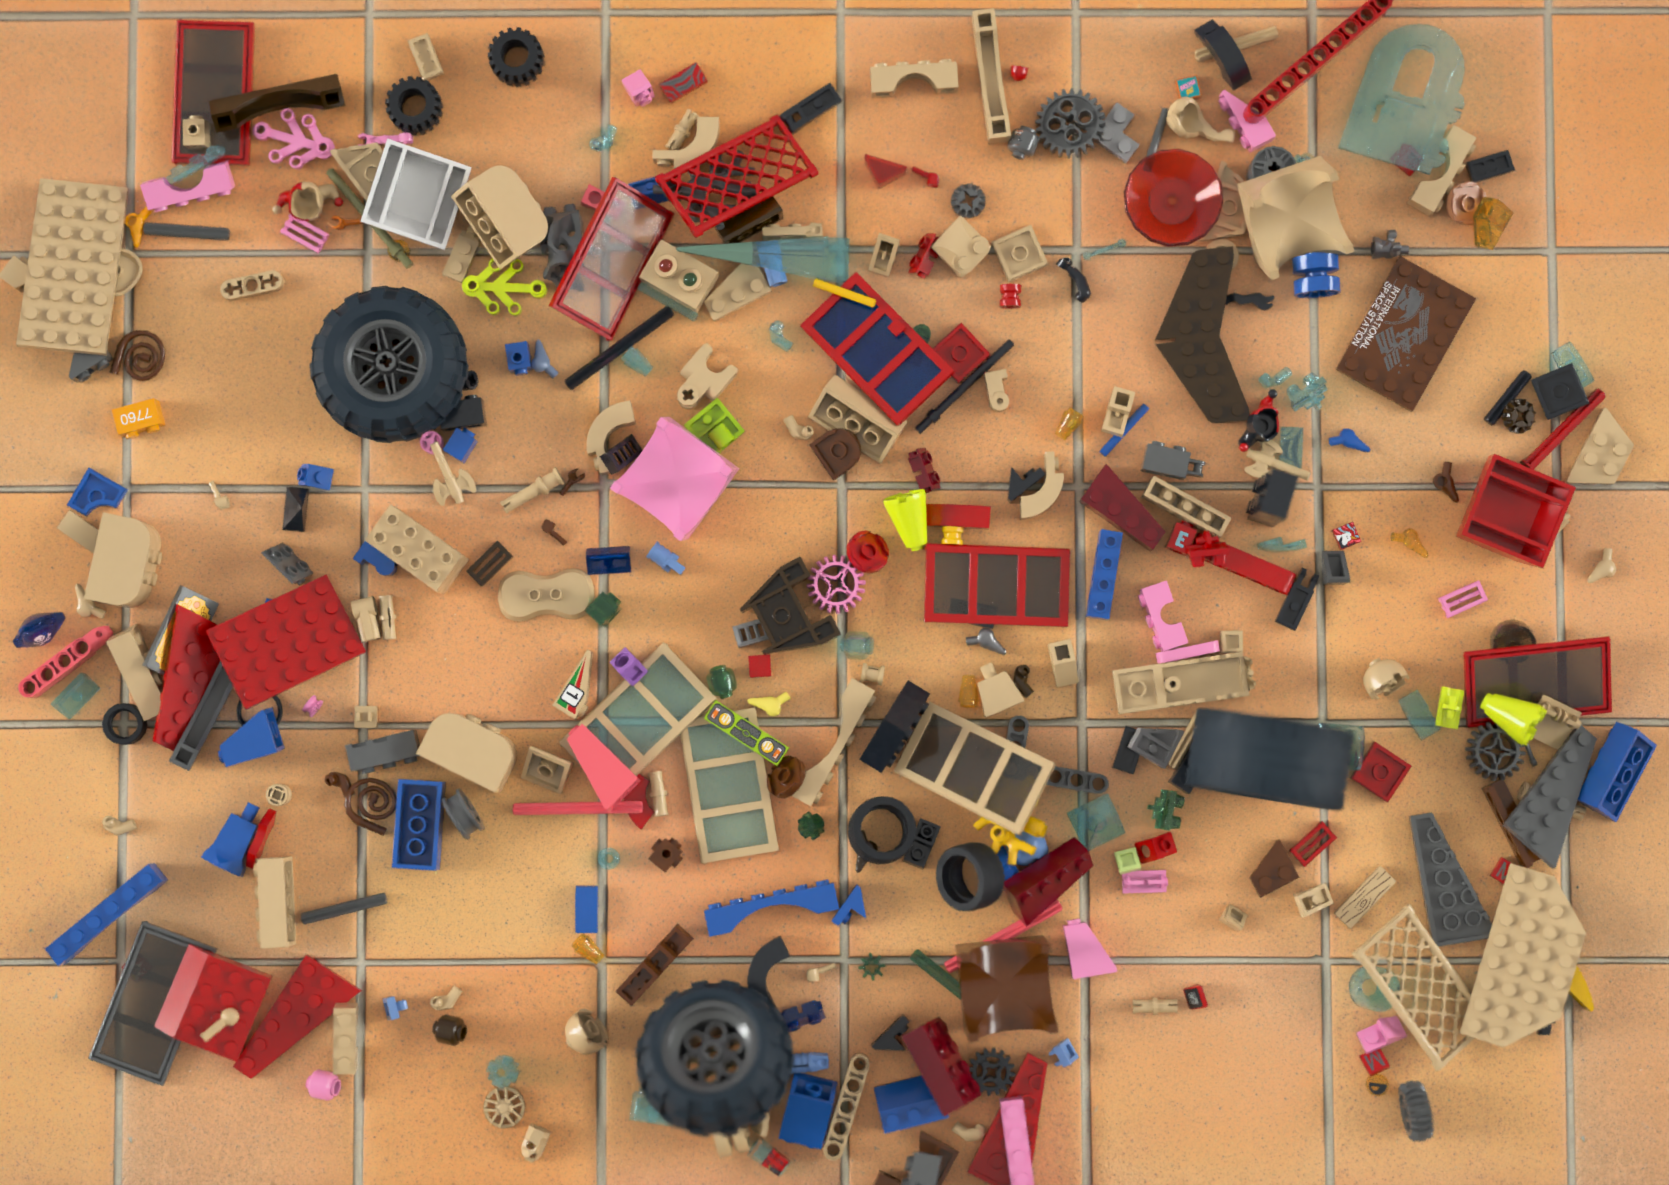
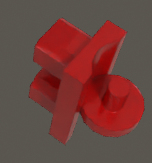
(1207, 546)

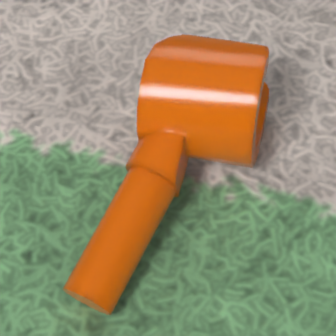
(344, 222)

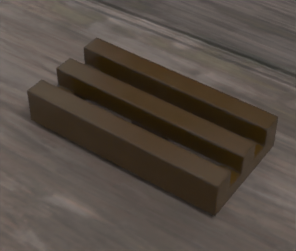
(476, 577)

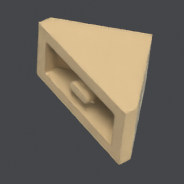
(884, 254)

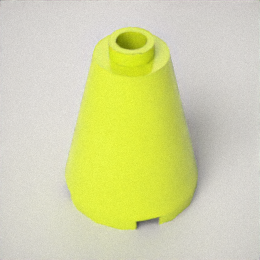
(909, 517)

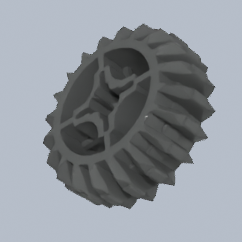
(1475, 749)
(1416, 1111)

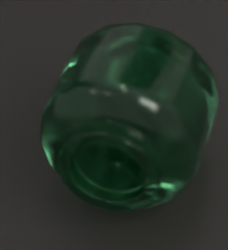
(721, 681)

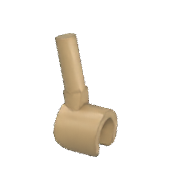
(220, 502)
(813, 973)

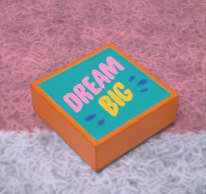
(1188, 87)

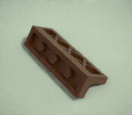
(1502, 806)

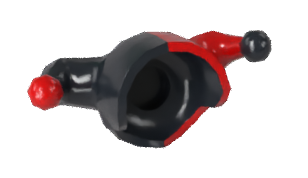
(1261, 423)

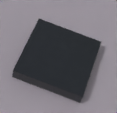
(1560, 391)

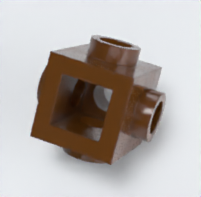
(658, 857)

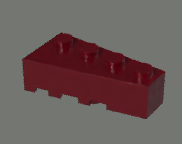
(1047, 879)

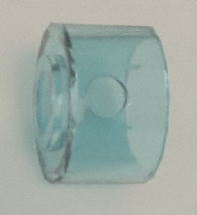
(1375, 1002)

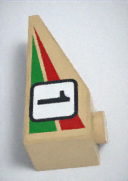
(575, 693)

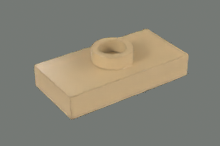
(425, 57)

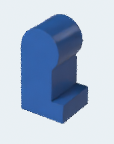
(383, 564)

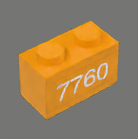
(138, 418)

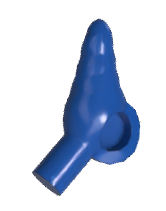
(1349, 439)

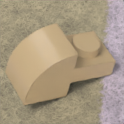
(1118, 411)

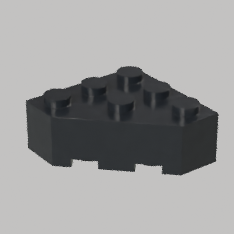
(896, 727)

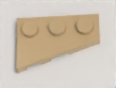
(736, 291)

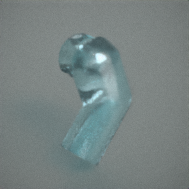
(1277, 379)

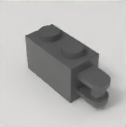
(1170, 461)

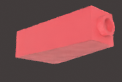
(604, 770)

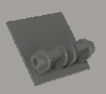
(288, 563)

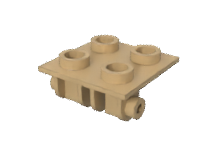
(1557, 722)

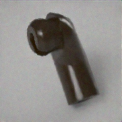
(1020, 680)

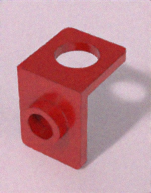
(1159, 847)

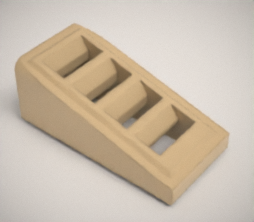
(762, 1128)

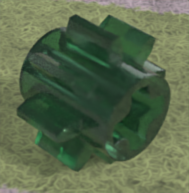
(811, 825)
(876, 970)

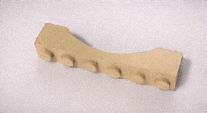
(990, 76)
(854, 702)

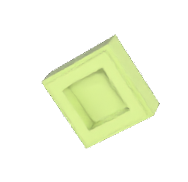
(1127, 860)

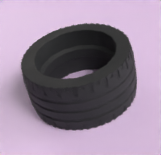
(901, 812)
(988, 870)

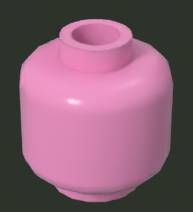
(323, 1085)

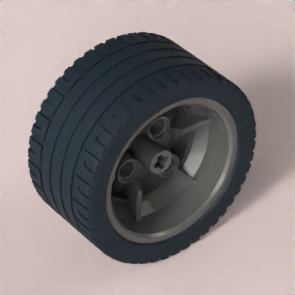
(1269, 758)

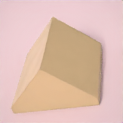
(546, 769)

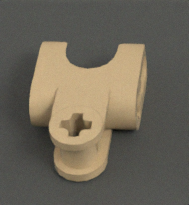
(701, 380)

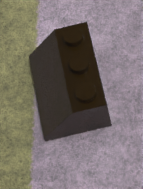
(751, 221)

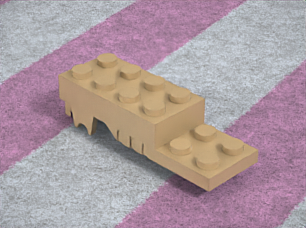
(1183, 682)

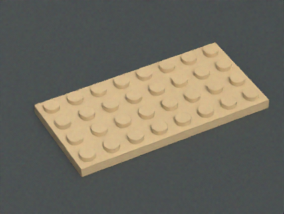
(72, 267)

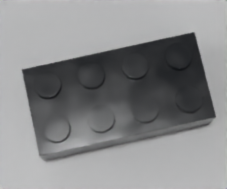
(1271, 497)

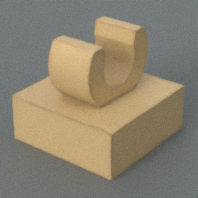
(366, 717)

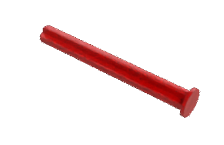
(1563, 430)

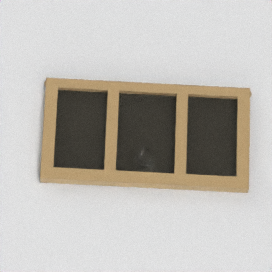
(975, 768)

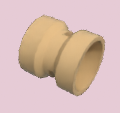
(281, 797)

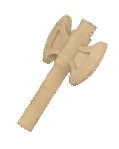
(1265, 459)
(453, 485)

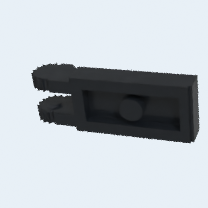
(1296, 601)

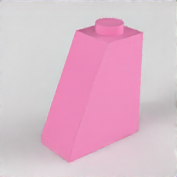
(1085, 951)

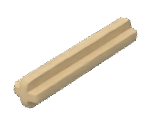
(1183, 745)

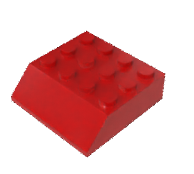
(1515, 511)
(200, 994)

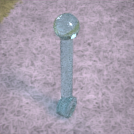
(1121, 244)

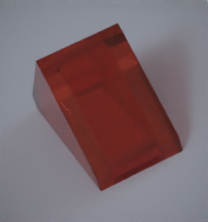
(883, 171)

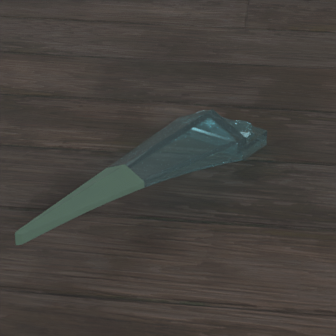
(808, 257)

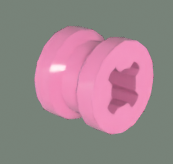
(429, 438)

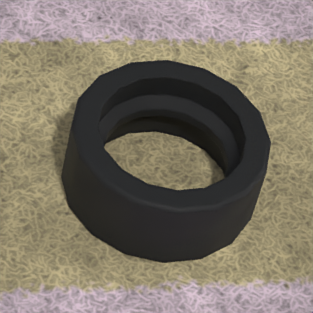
(108, 729)

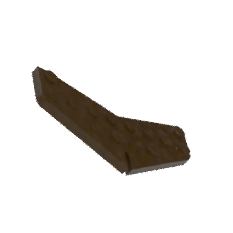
(1196, 324)

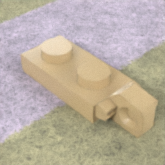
(793, 231)
(462, 255)

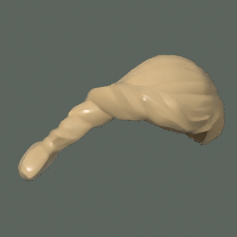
(1188, 121)

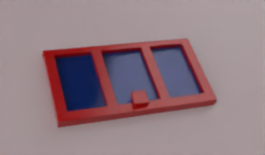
(878, 350)

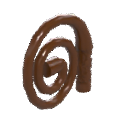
(122, 345)
(360, 821)

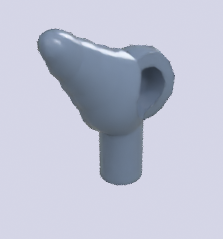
(541, 361)

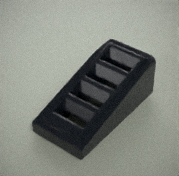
(609, 459)

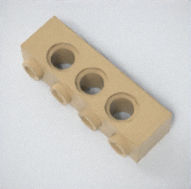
(1185, 507)

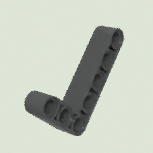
(1065, 773)

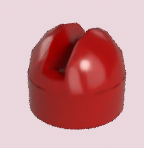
(1018, 73)

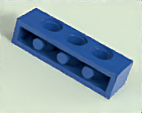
(1104, 574)

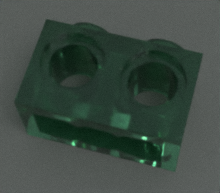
(604, 608)

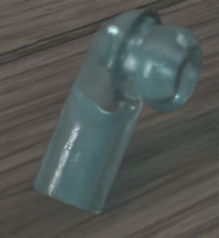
(604, 141)
(777, 338)

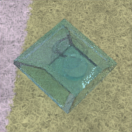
(1096, 822)

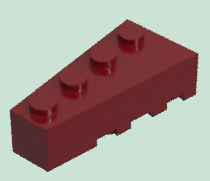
(1120, 508)

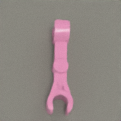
(404, 138)

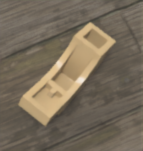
(1040, 501)

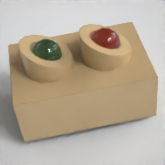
(679, 276)

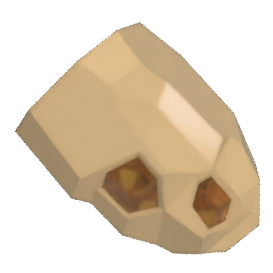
(534, 1142)

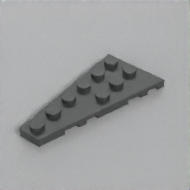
(1448, 896)

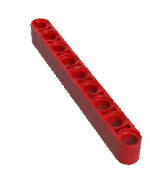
(1312, 65)

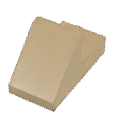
(1313, 899)

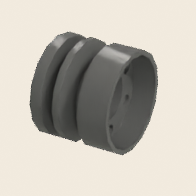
(1267, 157)

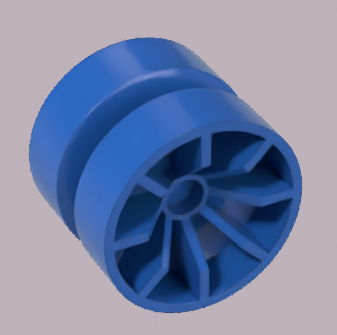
(1316, 268)

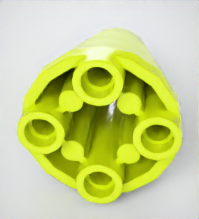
(1514, 716)

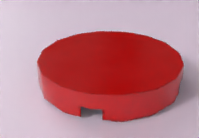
(867, 552)

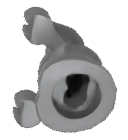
(1387, 248)

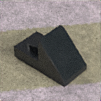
(1018, 486)
(887, 1041)

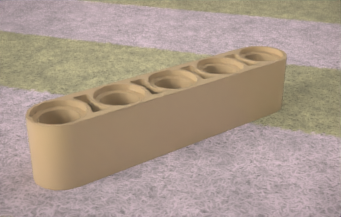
(846, 1117)

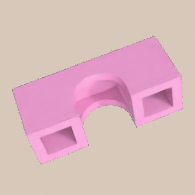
(1166, 635)

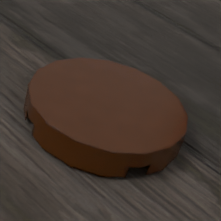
(786, 777)

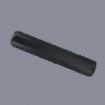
(1509, 395)

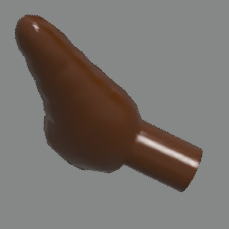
(1445, 482)

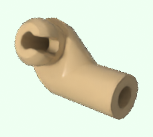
(117, 827)
(446, 1001)
(970, 1134)

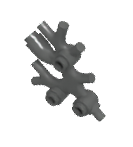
(716, 184)

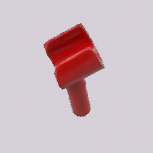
(933, 179)

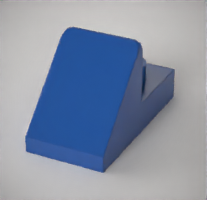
(853, 901)

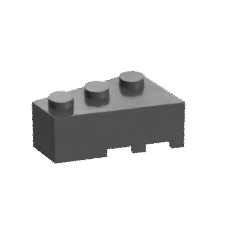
(383, 752)

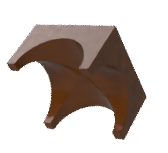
(1005, 986)

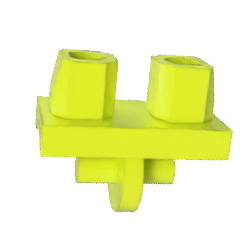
(1449, 707)

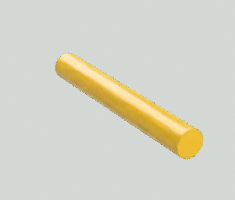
(844, 292)

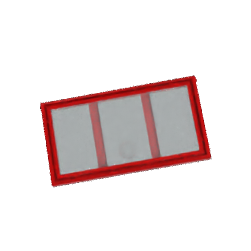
(610, 259)

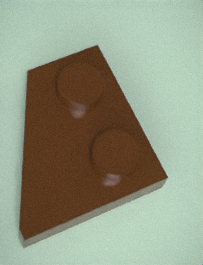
(934, 1147)

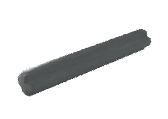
(186, 231)
(344, 908)

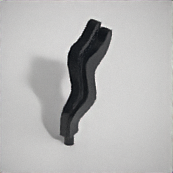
(1255, 298)

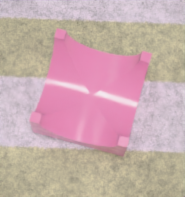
(676, 478)

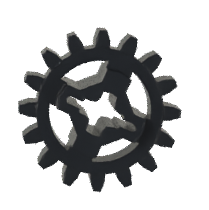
(999, 1064)

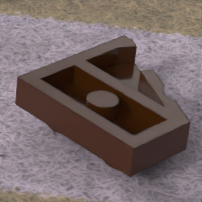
(1274, 871)

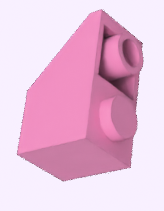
(638, 88)

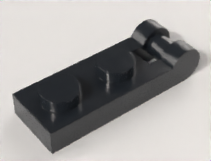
(811, 108)

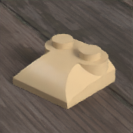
(961, 247)

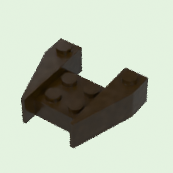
(783, 614)

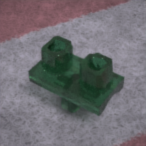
(1164, 808)

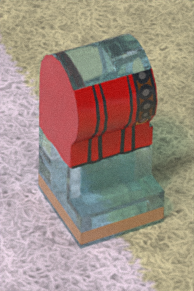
(769, 1157)

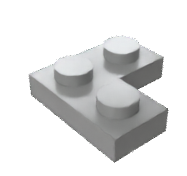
(1114, 139)

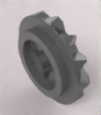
(964, 209)

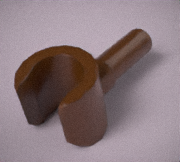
(572, 479)
(548, 527)

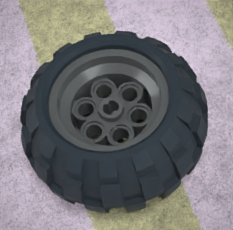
(733, 1098)

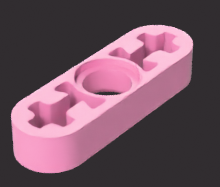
(1187, 652)

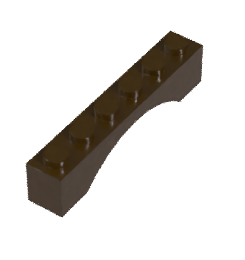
(236, 110)

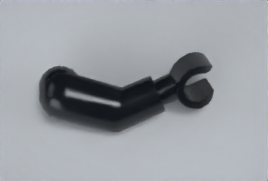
(1078, 277)

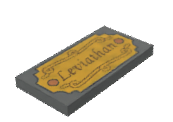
(192, 601)

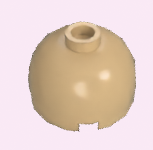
(1384, 677)
(585, 1033)

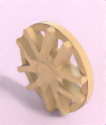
(504, 1107)

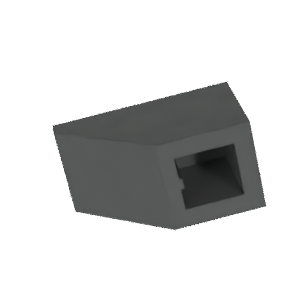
(85, 364)

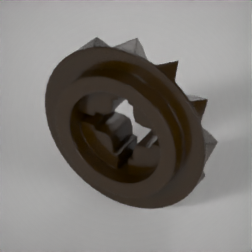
(1510, 416)

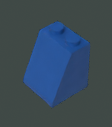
(253, 740)
(808, 1110)

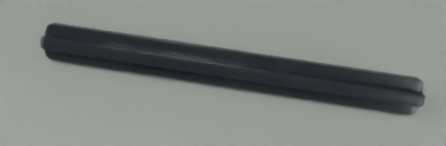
(619, 347)

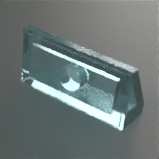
(75, 695)

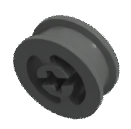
(463, 814)

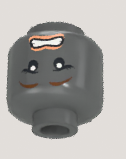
(1023, 142)

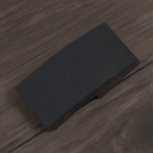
(924, 840)

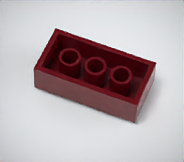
(941, 1066)

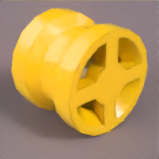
(952, 535)

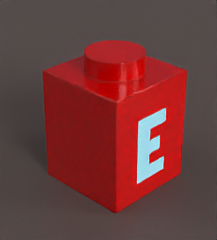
(1180, 536)

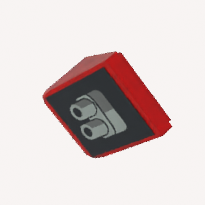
(1195, 997)

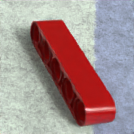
(1256, 569)

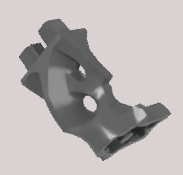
(558, 234)

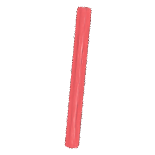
(575, 808)
(1012, 931)

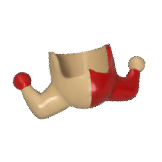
(306, 200)

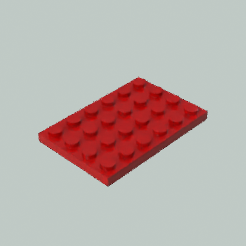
(285, 642)

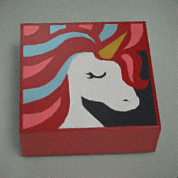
(1346, 535)

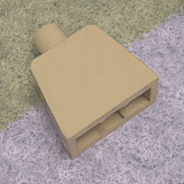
(997, 691)

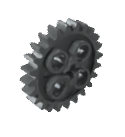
(1081, 108)

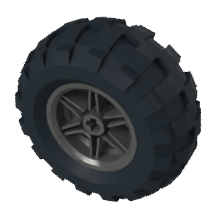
(399, 409)

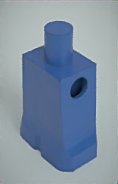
(234, 841)

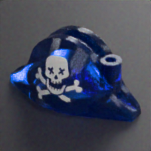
(38, 629)

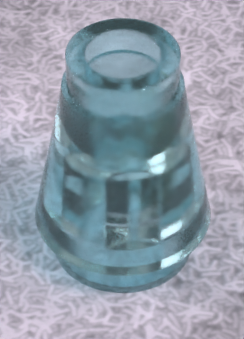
(635, 360)

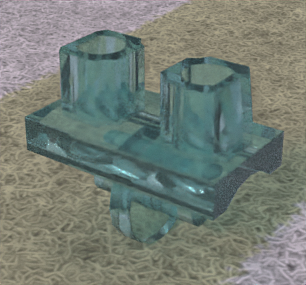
(1308, 396)

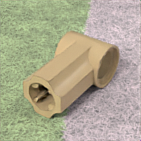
(365, 614)

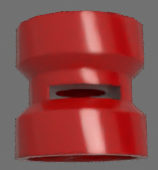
(1010, 296)

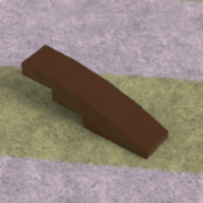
(654, 964)

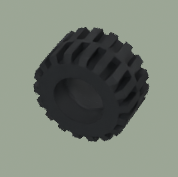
(511, 40)
(405, 90)

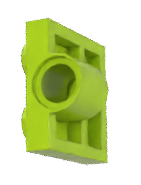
(715, 426)

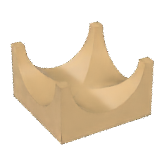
(1292, 214)

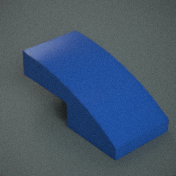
(586, 909)

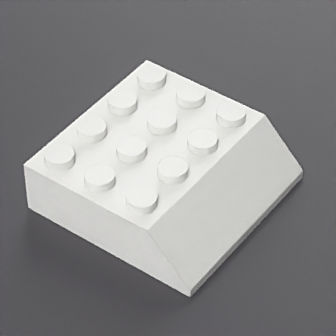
(415, 194)

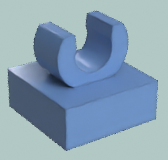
(392, 1007)
(1065, 1053)

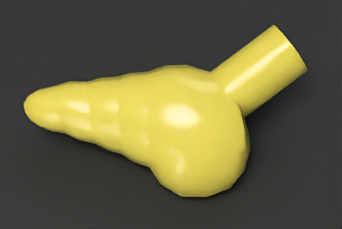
(770, 704)

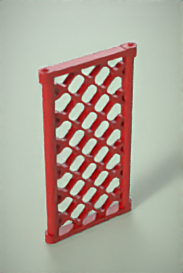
(711, 158)

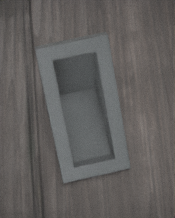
(1334, 568)

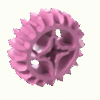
(826, 600)

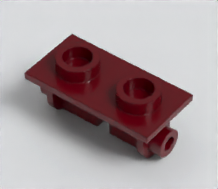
(923, 461)

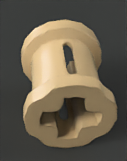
(872, 673)

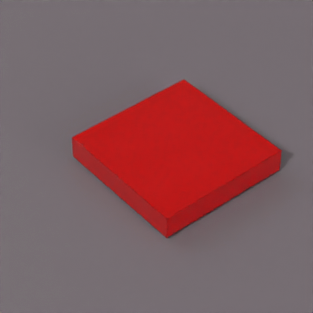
(961, 352)
(1381, 772)

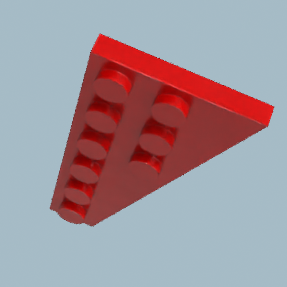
(297, 1011)
(991, 1158)

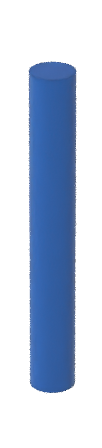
(1138, 414)

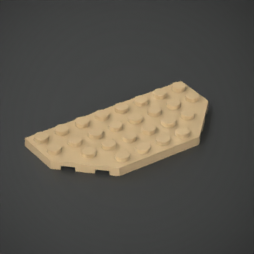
(1525, 960)

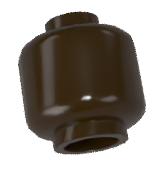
(449, 1030)

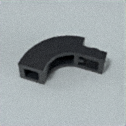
(1225, 52)

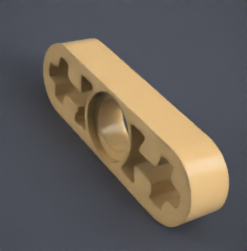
(237, 294)

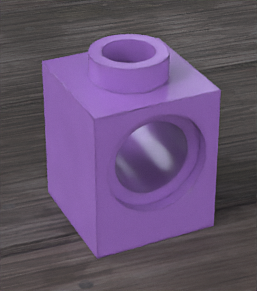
(628, 666)

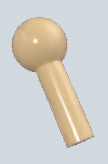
(228, 1017)

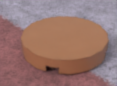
(1463, 202)

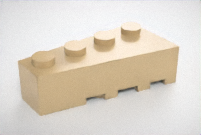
(143, 683)

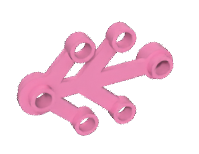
(296, 141)

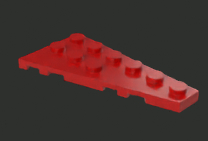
(186, 676)

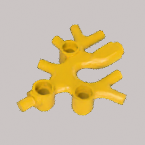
(1033, 827)

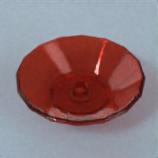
(1176, 176)

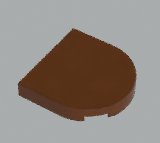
(837, 451)

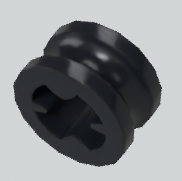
(471, 382)

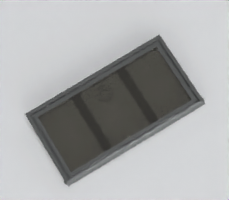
(128, 1031)

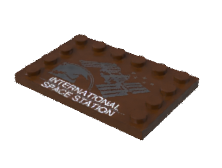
(1405, 334)

